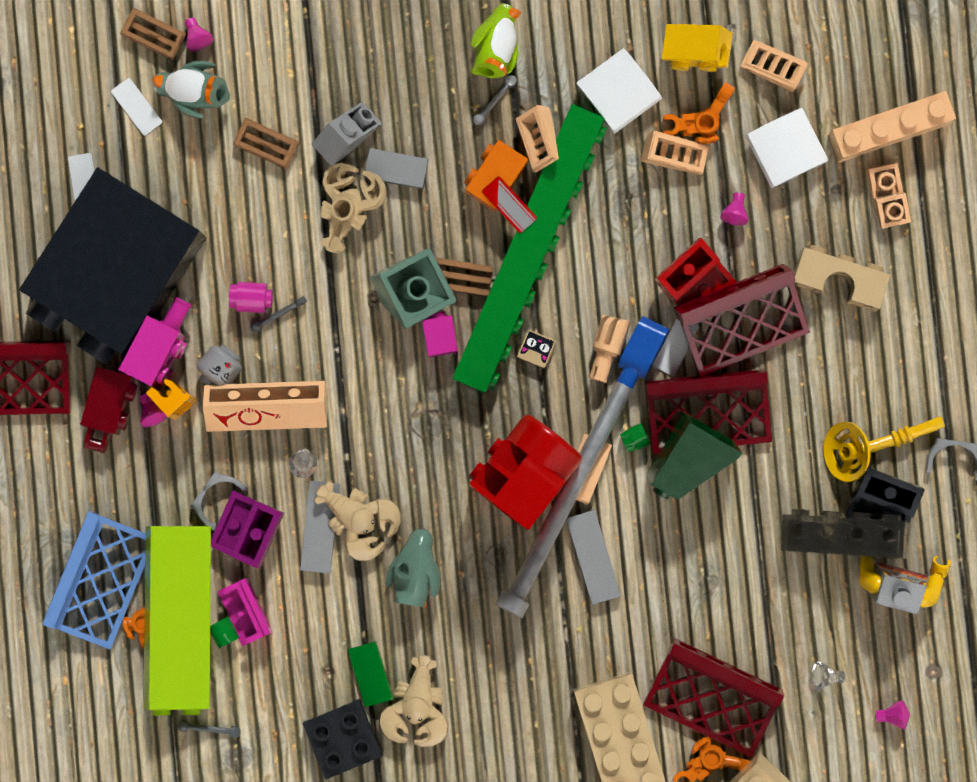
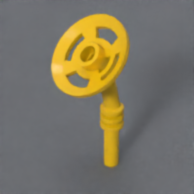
(856, 450)

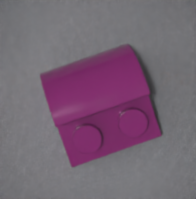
(246, 529)

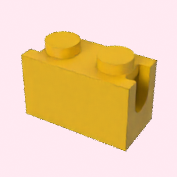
(697, 46)

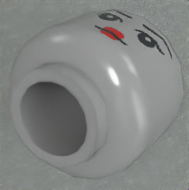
(219, 366)

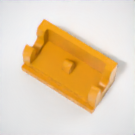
(177, 401)

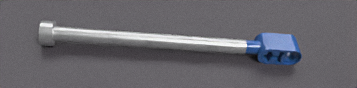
(635, 363)

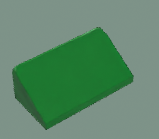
(370, 674)

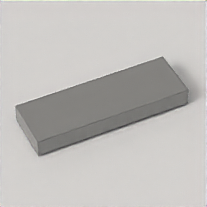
(318, 536)
(593, 557)

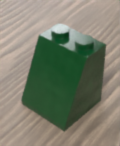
(690, 458)

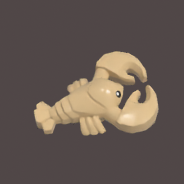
(349, 204)
(359, 519)
(416, 707)

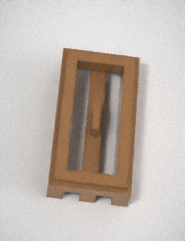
(176, 45)
(289, 154)
(468, 266)

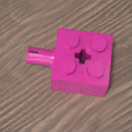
(157, 346)

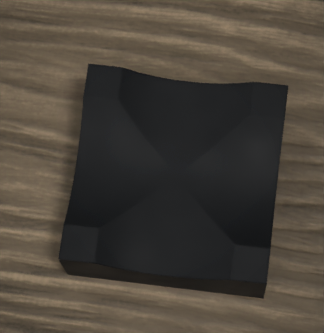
(342, 739)

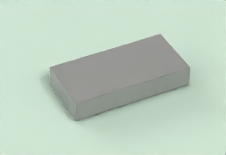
(397, 168)

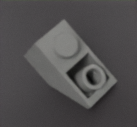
(346, 133)

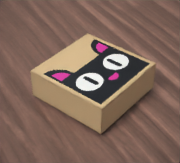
(536, 349)

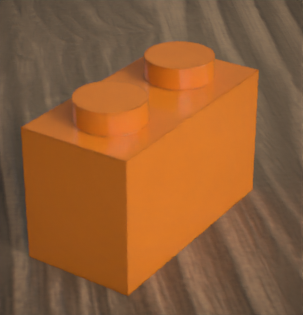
(498, 161)

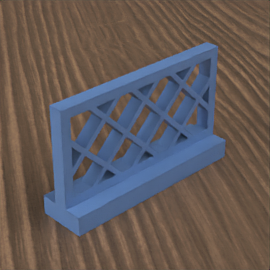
(72, 577)

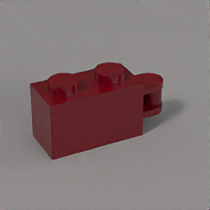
(107, 407)

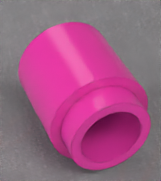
(250, 297)

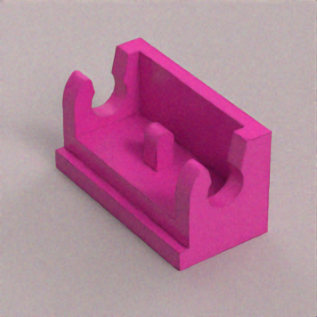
(245, 611)

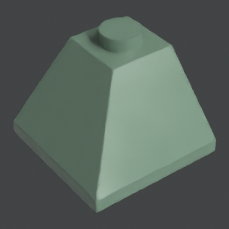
(413, 288)

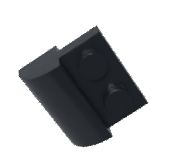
(884, 494)

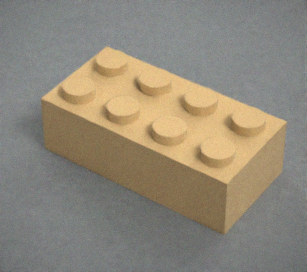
(618, 731)

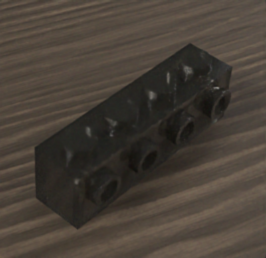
(844, 535)

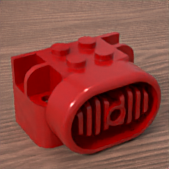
(525, 471)

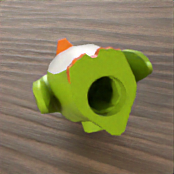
(496, 43)

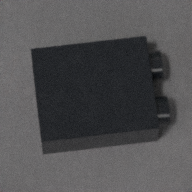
(110, 265)

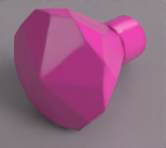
(197, 37)
(735, 212)
(151, 413)
(896, 715)

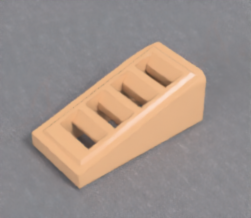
(769, 74)
(526, 123)
(649, 150)

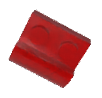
(694, 274)

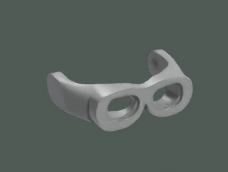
(942, 443)
(216, 478)

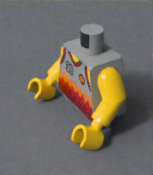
(902, 587)

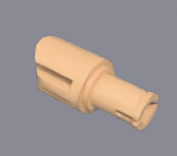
(608, 345)

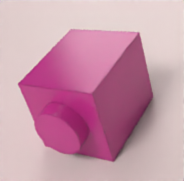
(440, 335)

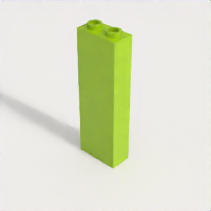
(177, 619)

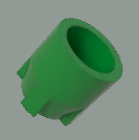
(635, 438)
(224, 632)

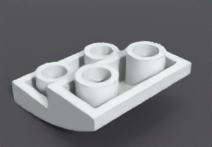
(619, 90)
(786, 147)

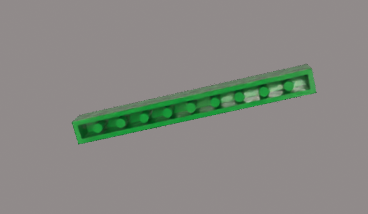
(528, 250)

